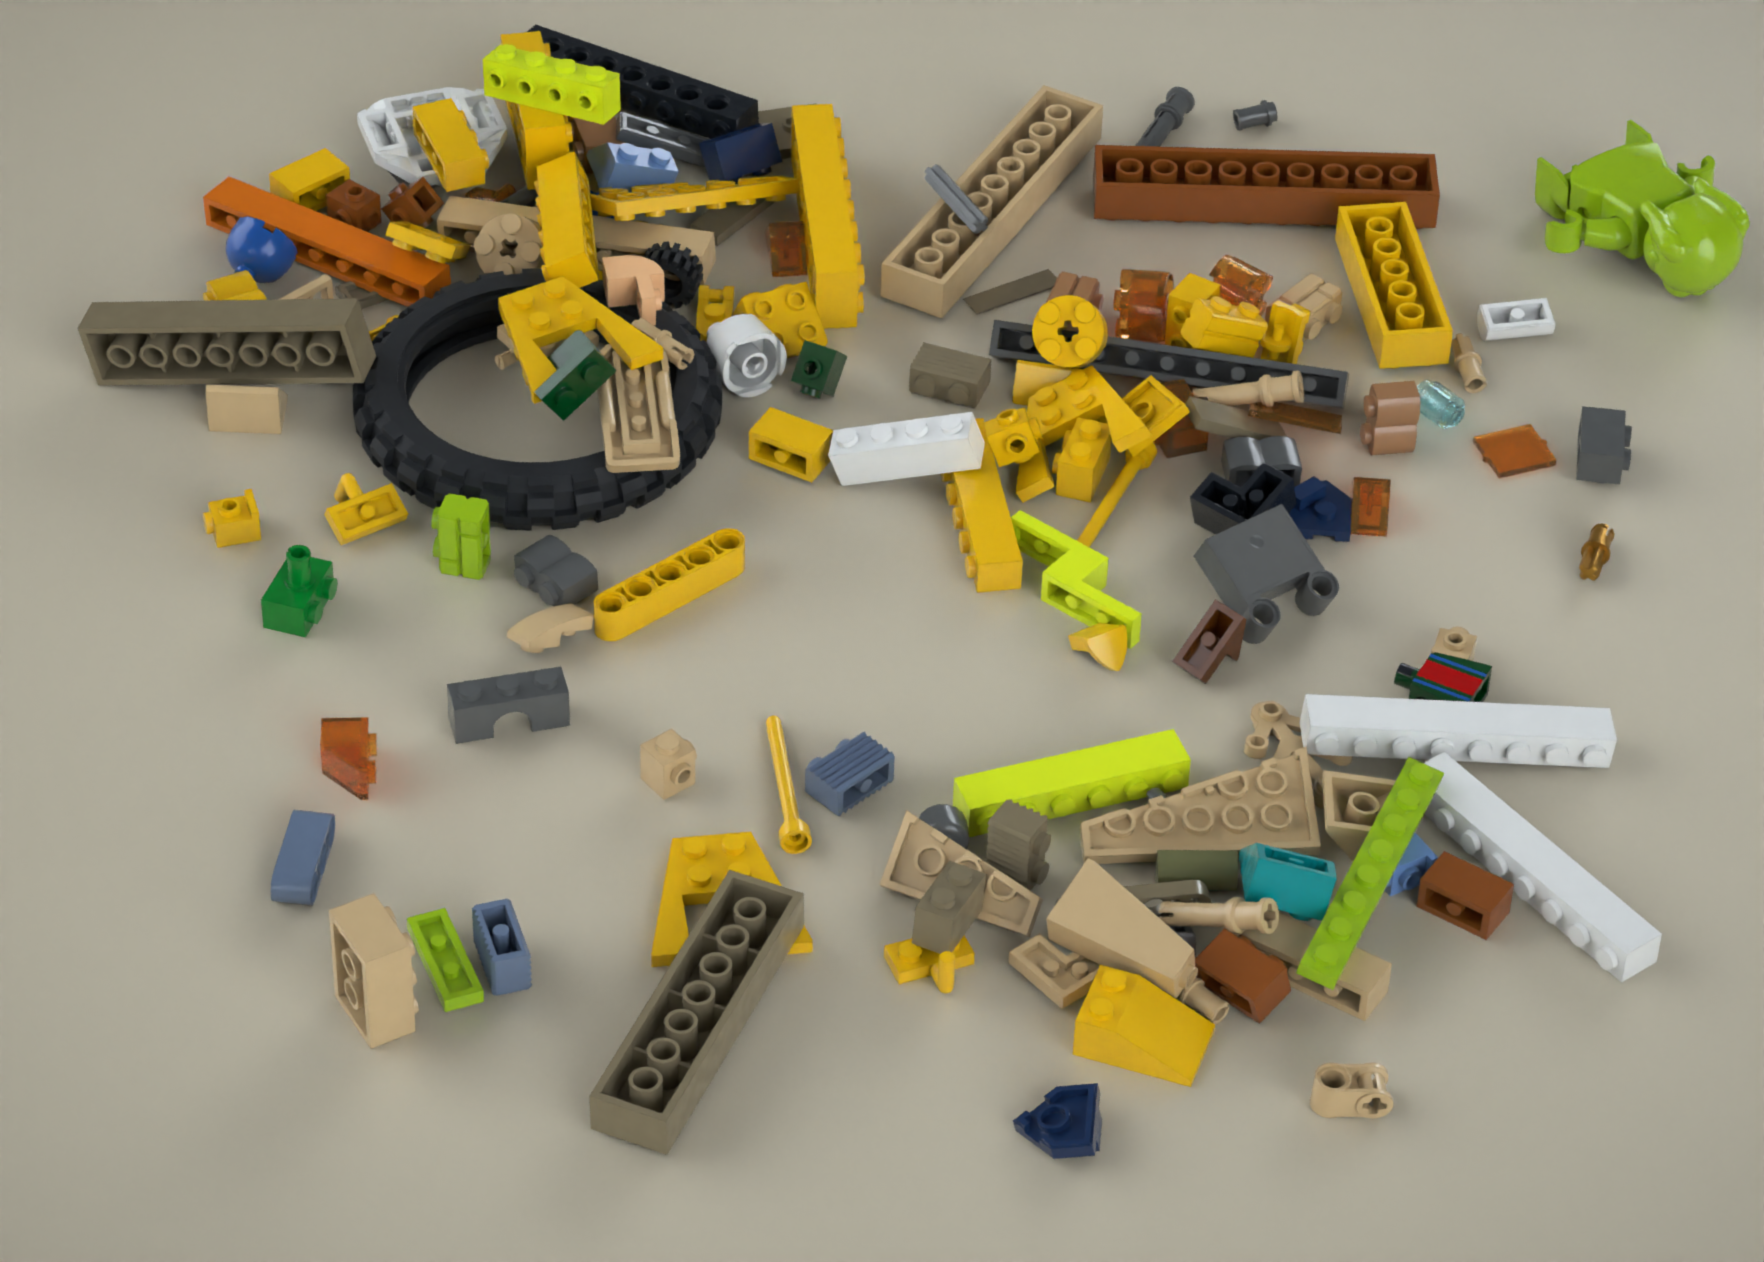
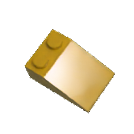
(1140, 1028)

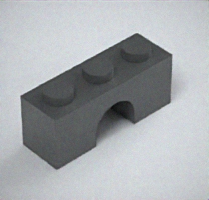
(479, 703)

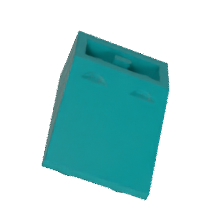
(1294, 880)

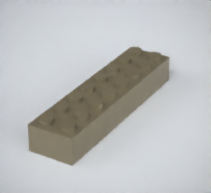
(227, 342)
(696, 1012)

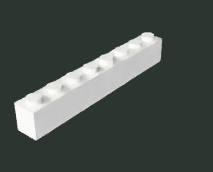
(1458, 728)
(1541, 872)

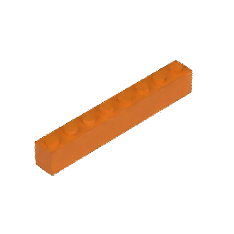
(330, 243)

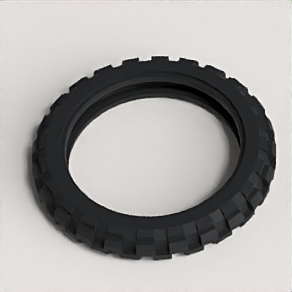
(516, 491)

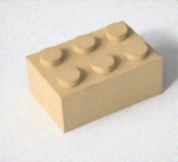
(373, 970)

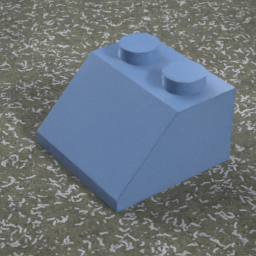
(630, 165)

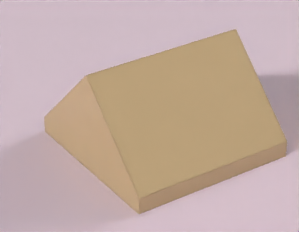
(245, 409)
(1352, 807)

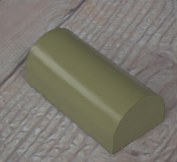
(1213, 867)

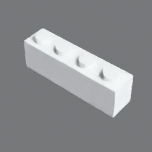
(906, 449)

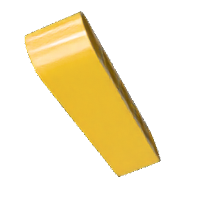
(669, 584)

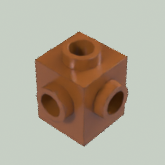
(413, 203)
(354, 205)

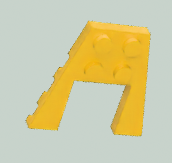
(554, 313)
(1057, 408)
(692, 878)

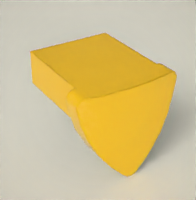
(1104, 642)

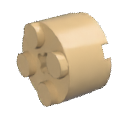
(496, 244)

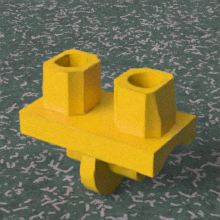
(1285, 333)

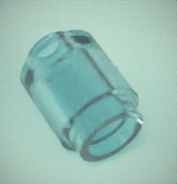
(1440, 404)

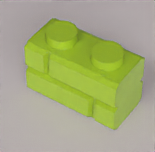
(462, 536)

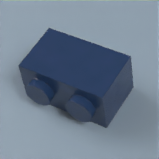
(741, 153)

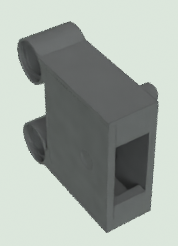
(1262, 562)

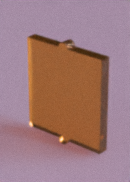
(1514, 451)

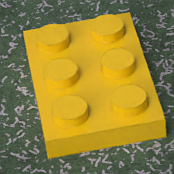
(437, 246)

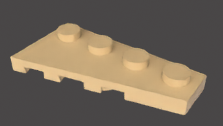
(923, 853)

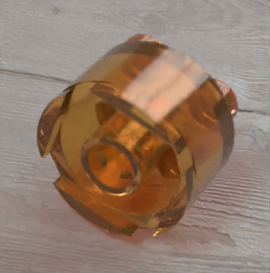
(1241, 282)
(1142, 304)

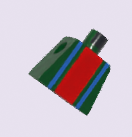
(1445, 679)

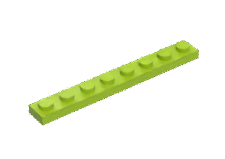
(1370, 874)

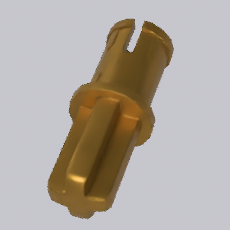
(1596, 551)

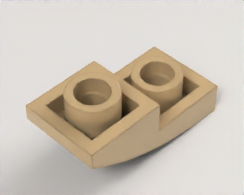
(546, 627)

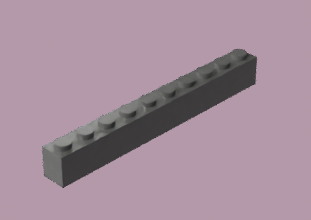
(1172, 363)

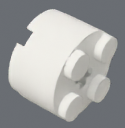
(746, 354)

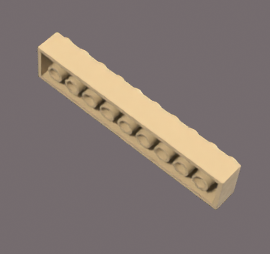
(1008, 185)

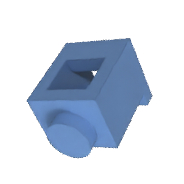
(1412, 867)

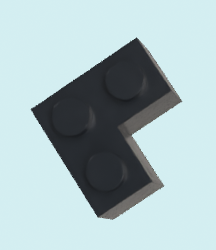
(1222, 504)

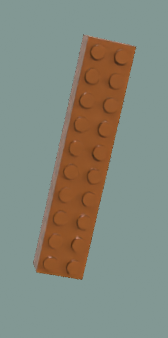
(1257, 184)

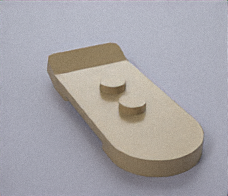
(638, 417)

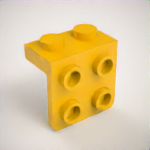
(788, 314)

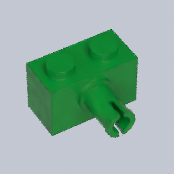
(298, 593)

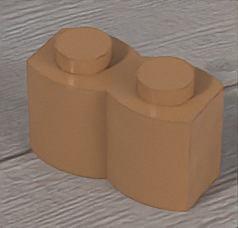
(1391, 418)

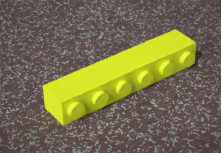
(1076, 779)

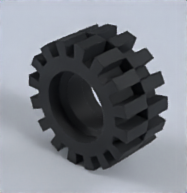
(682, 266)

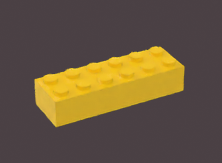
(537, 132)
(1393, 285)

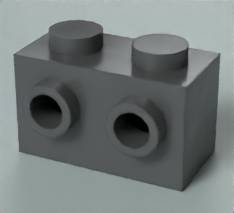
(1602, 445)

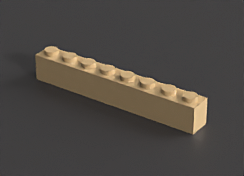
(465, 217)

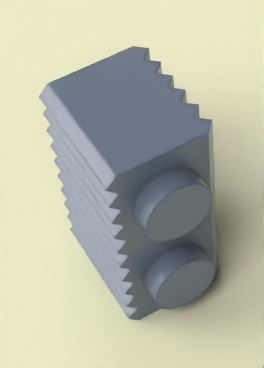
(849, 773)
(501, 947)

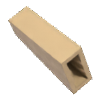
(1118, 931)

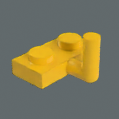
(363, 512)
(914, 962)

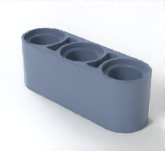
(303, 857)

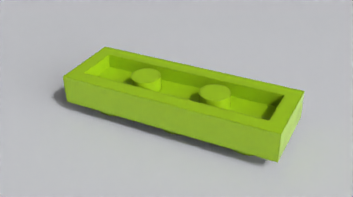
(445, 960)

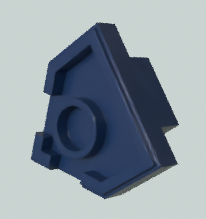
(1322, 510)
(1065, 1123)

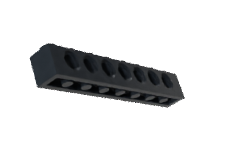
(659, 91)

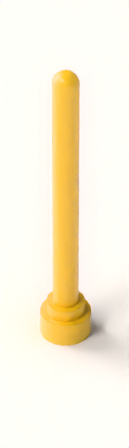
(1118, 488)
(794, 832)

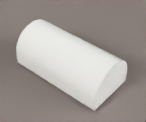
(1515, 319)

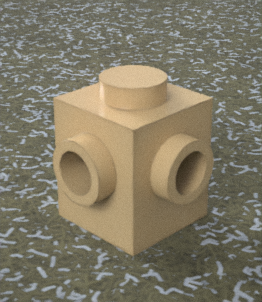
(668, 763)

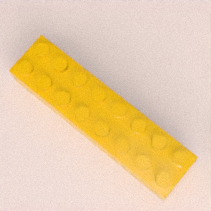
(827, 215)

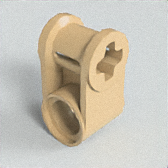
(1349, 1089)

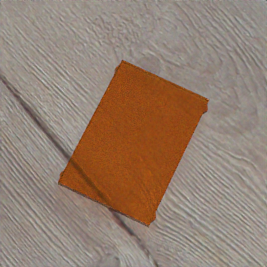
(1297, 416)

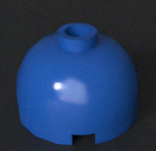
(259, 251)

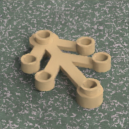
(1273, 719)

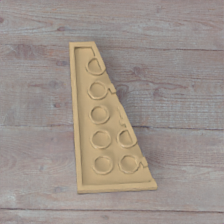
(1222, 813)

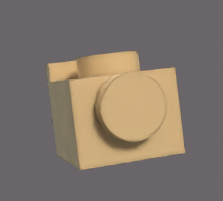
(1455, 643)

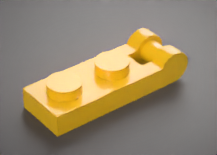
(714, 312)

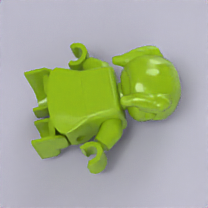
(1645, 209)

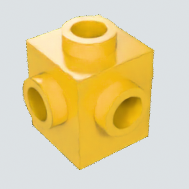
(1013, 436)

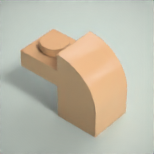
(634, 282)

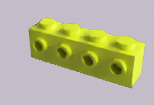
(552, 84)

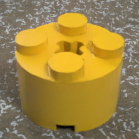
(1055, 317)

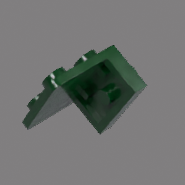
(578, 375)

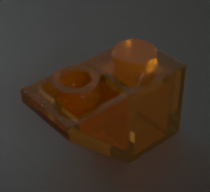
(347, 753)

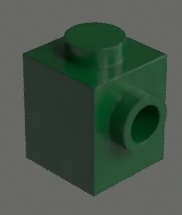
(818, 369)

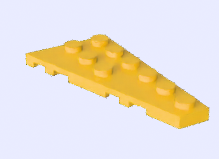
(684, 198)

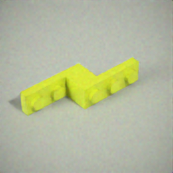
(1074, 576)

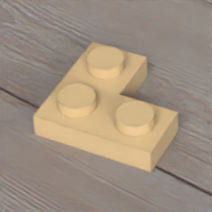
(1055, 974)

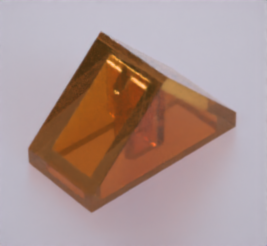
(786, 248)
(1369, 506)

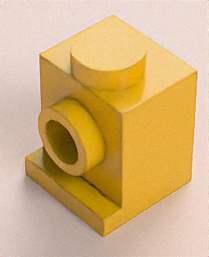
(233, 520)

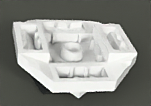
(391, 137)

